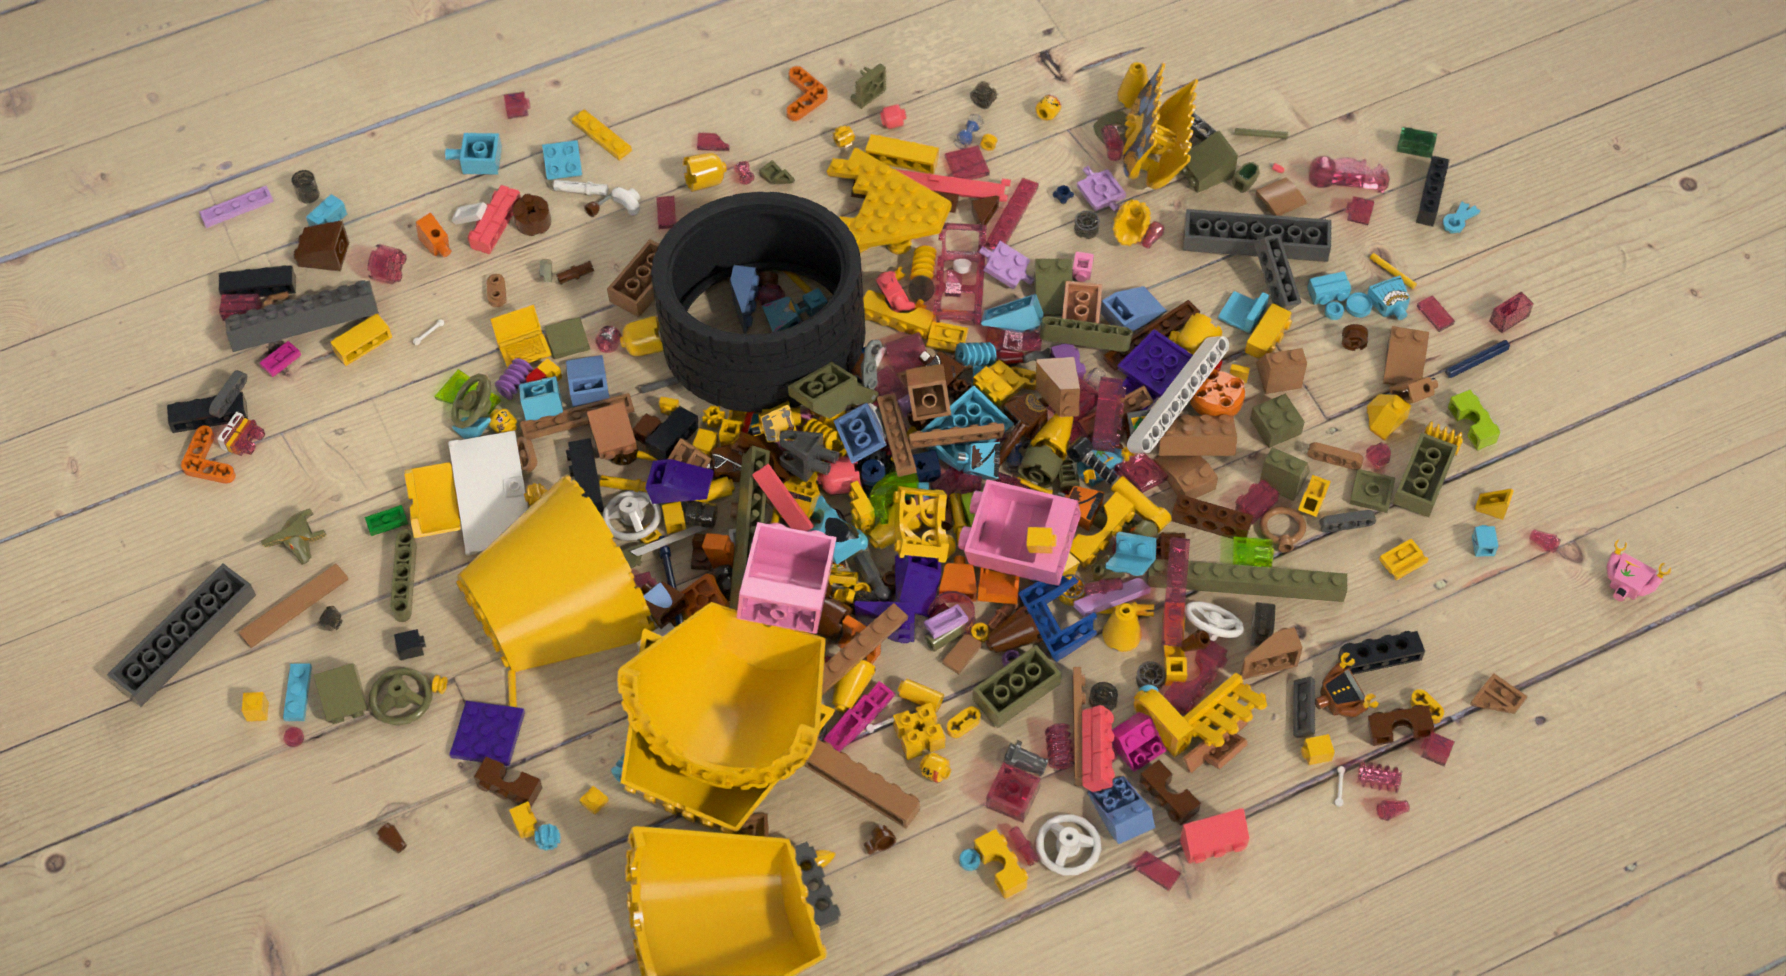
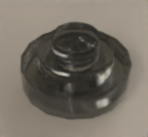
(921, 288)

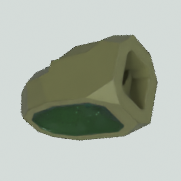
(1245, 177)

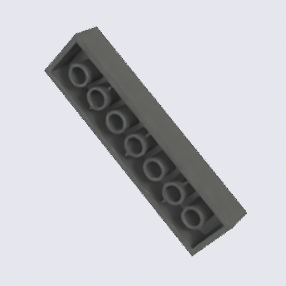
(1238, 233)
(300, 315)
(181, 635)

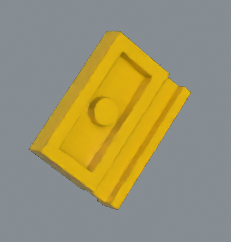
(946, 336)
(1403, 559)

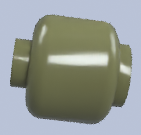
(1145, 528)

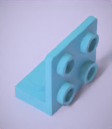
(562, 160)
(1243, 311)
(1133, 554)

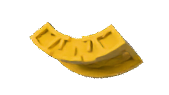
(918, 546)

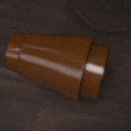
(1196, 641)
(391, 837)

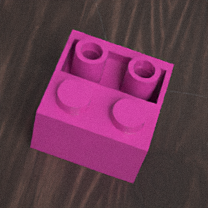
(1137, 741)

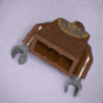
(1028, 409)

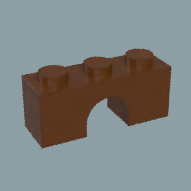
(1417, 719)
(522, 790)
(1178, 806)

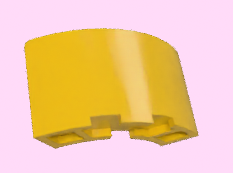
(434, 499)

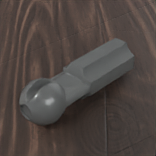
(872, 576)

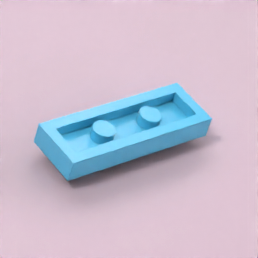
(297, 692)

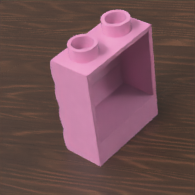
(1002, 525)
(786, 577)

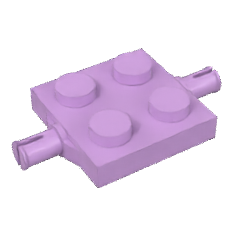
(1101, 189)
(1006, 265)

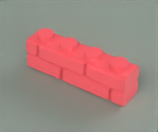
(494, 220)
(1097, 748)

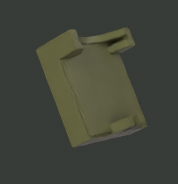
(869, 85)

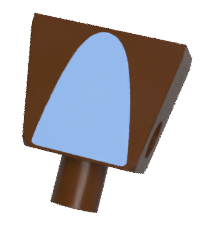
(664, 602)

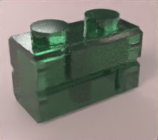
(1416, 142)

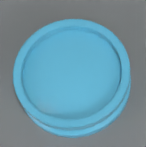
(1359, 305)

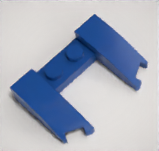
(1058, 642)

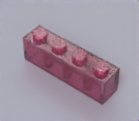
(1107, 414)

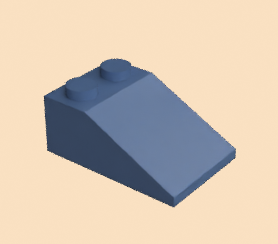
(860, 432)

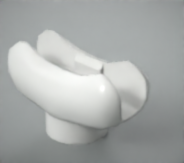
(628, 199)

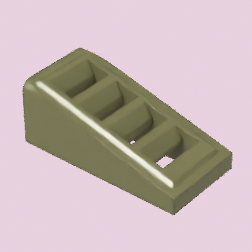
(1068, 484)

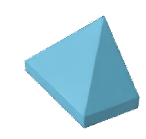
(474, 430)

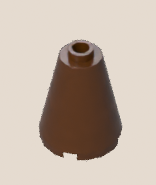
(1014, 632)

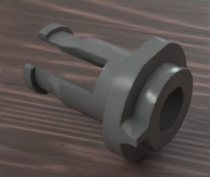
(1024, 759)

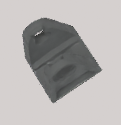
(807, 454)

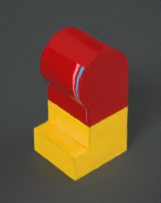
(545, 370)

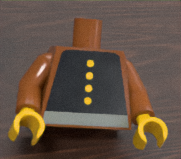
(1342, 693)

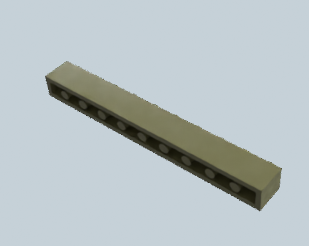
(750, 511)
(1256, 580)

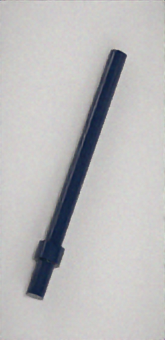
(665, 555)

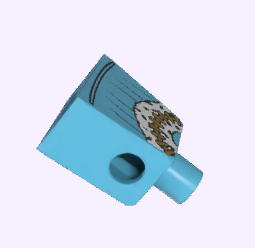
(1390, 297)

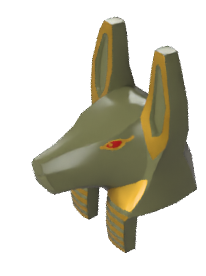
(296, 536)

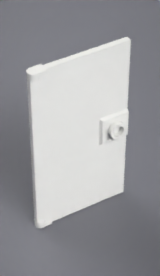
(487, 487)

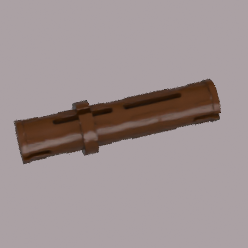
(1012, 439)

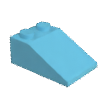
(1015, 315)

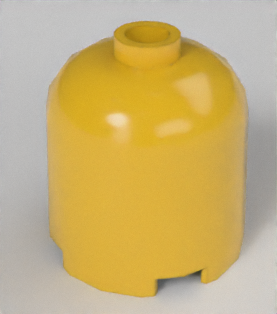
(703, 171)
(1196, 331)
(642, 337)

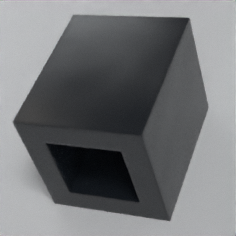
(409, 644)

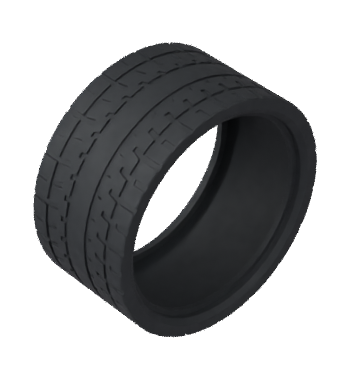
(762, 234)

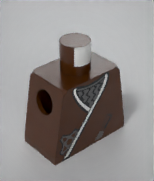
(951, 367)
(726, 463)

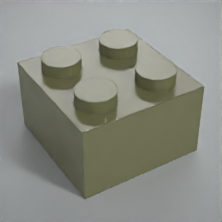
(1277, 420)

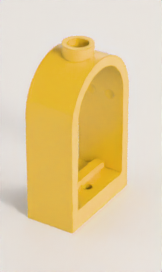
(1171, 726)

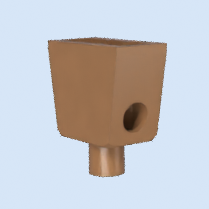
(1418, 389)

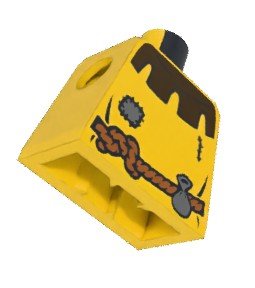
(775, 422)

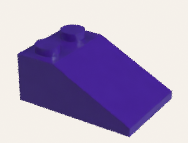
(867, 612)

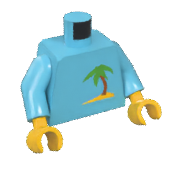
(1112, 459)

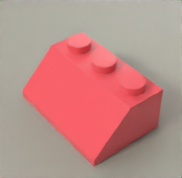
(1215, 836)

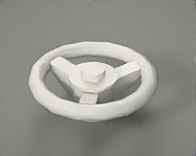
(631, 514)
(1212, 621)
(1068, 843)

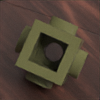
(1100, 572)

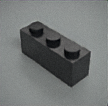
(678, 425)

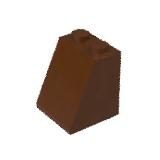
(322, 246)

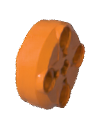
(1219, 395)

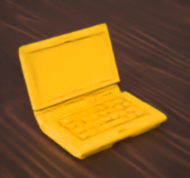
(520, 336)

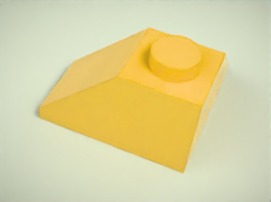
(1387, 414)

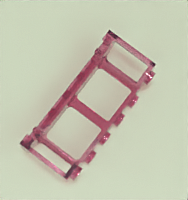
(977, 289)

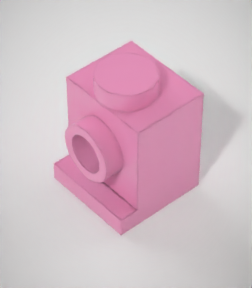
(1082, 269)

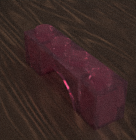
(1183, 694)

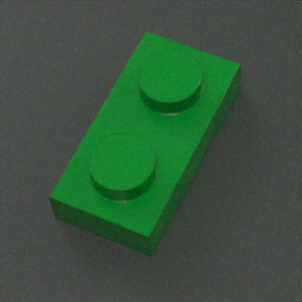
(386, 520)

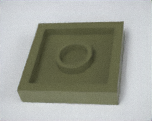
(567, 338)
(1372, 490)

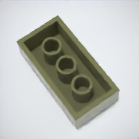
(1425, 474)
(1016, 686)

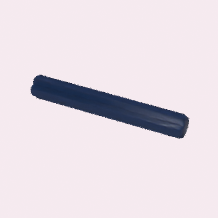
(1477, 359)

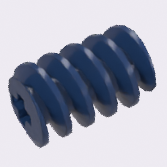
(871, 473)

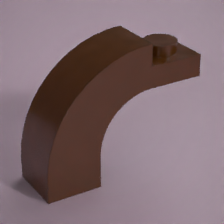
(744, 441)

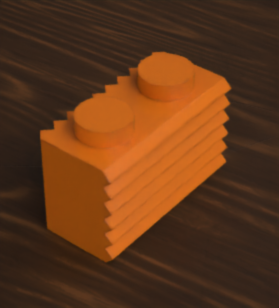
(718, 549)

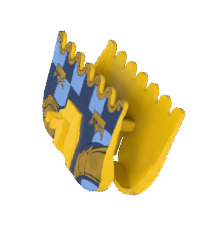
(1159, 132)

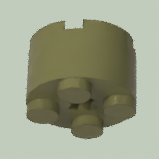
(1040, 466)

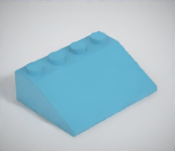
(968, 410)

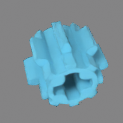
(547, 837)

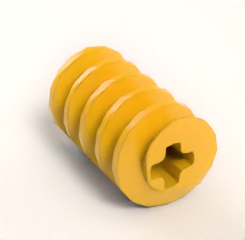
(923, 261)
(1443, 435)
(831, 438)

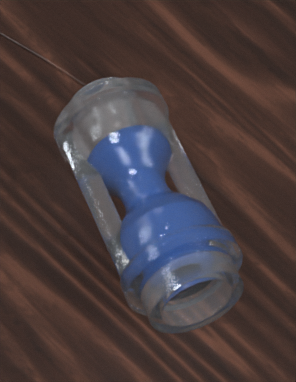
(964, 137)
(1015, 457)

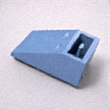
(744, 290)
(1131, 308)
(587, 380)
(1123, 810)

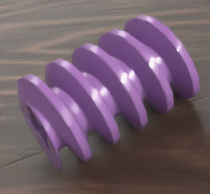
(513, 377)

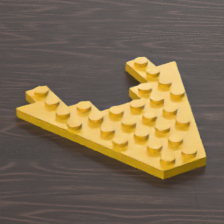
(893, 205)

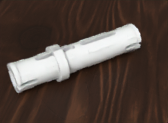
(579, 187)

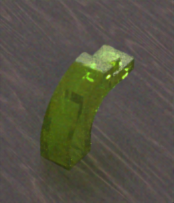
(882, 493)

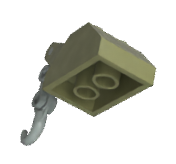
(833, 388)

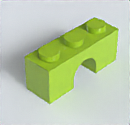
(1468, 406)

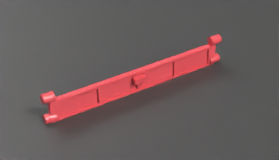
(960, 186)

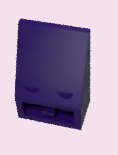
(677, 481)
(917, 581)

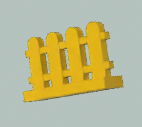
(1223, 700)

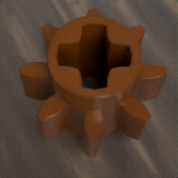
(958, 389)

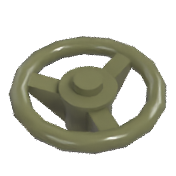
(475, 401)
(400, 696)

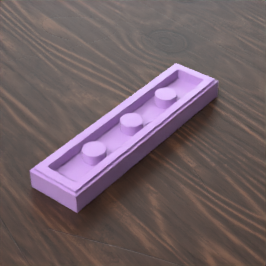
(236, 206)
(1099, 602)

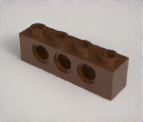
(1211, 517)

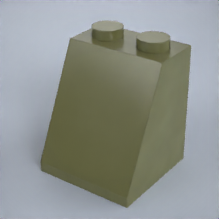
(1210, 163)
(1284, 473)
(341, 693)

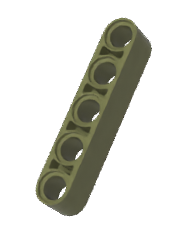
(1085, 333)
(406, 582)

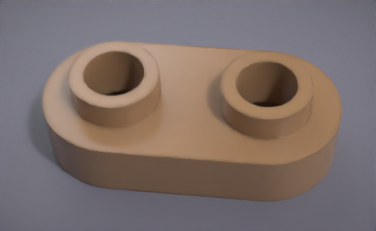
(496, 288)
(526, 454)

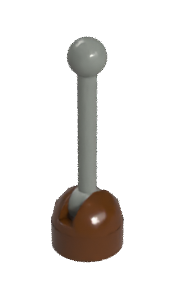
(593, 208)

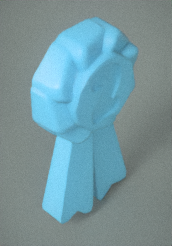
(1456, 222)

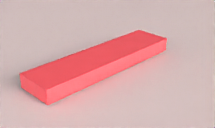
(782, 499)

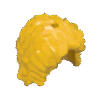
(1131, 222)

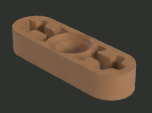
(1328, 454)

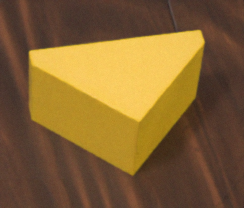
(1494, 503)

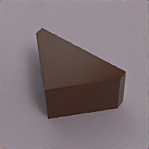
(984, 209)

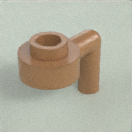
(275, 297)

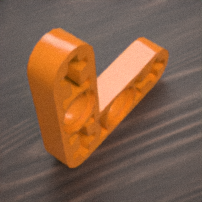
(810, 93)
(201, 463)

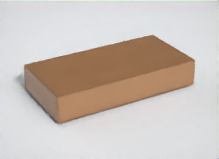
(962, 653)

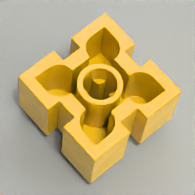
(908, 727)

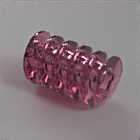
(1058, 746)
(1379, 776)

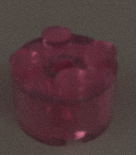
(386, 264)

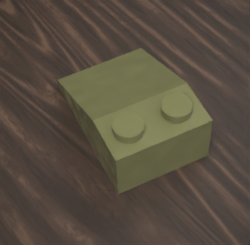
(1050, 284)

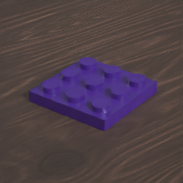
(1155, 363)
(487, 732)

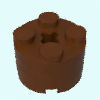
(532, 215)
(832, 617)

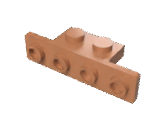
(1216, 755)

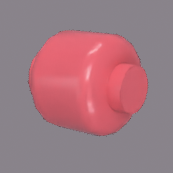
(893, 116)

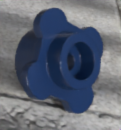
(1063, 194)

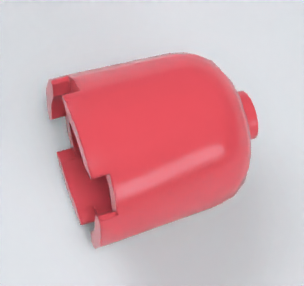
(840, 476)

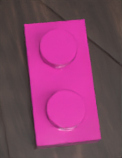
(280, 359)

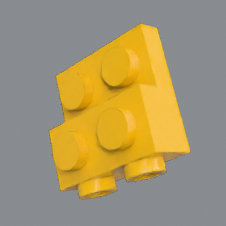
(998, 382)
(862, 510)

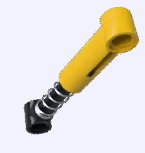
(1082, 451)

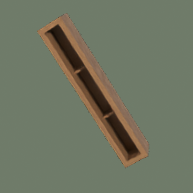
(863, 784)

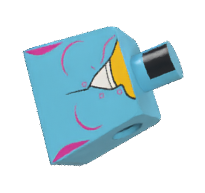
(784, 313)

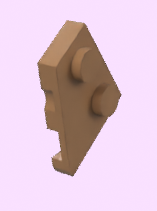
(1499, 696)

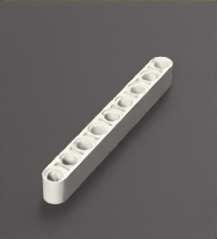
(1178, 395)

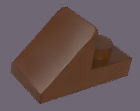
(699, 558)

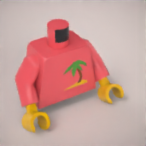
(894, 293)

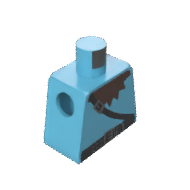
(980, 460)

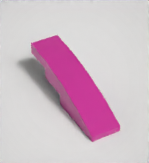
(858, 718)

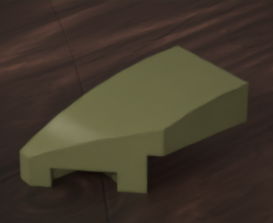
(775, 175)

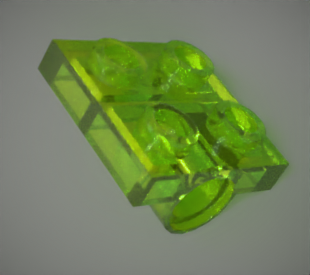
(1252, 552)

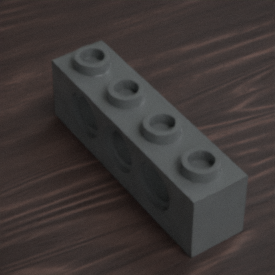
(1277, 272)
(830, 915)

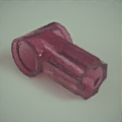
(1112, 142)

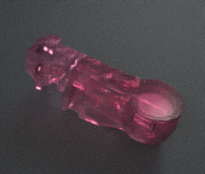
(1347, 172)

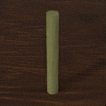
(1261, 133)

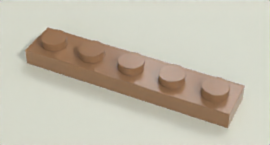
(956, 435)

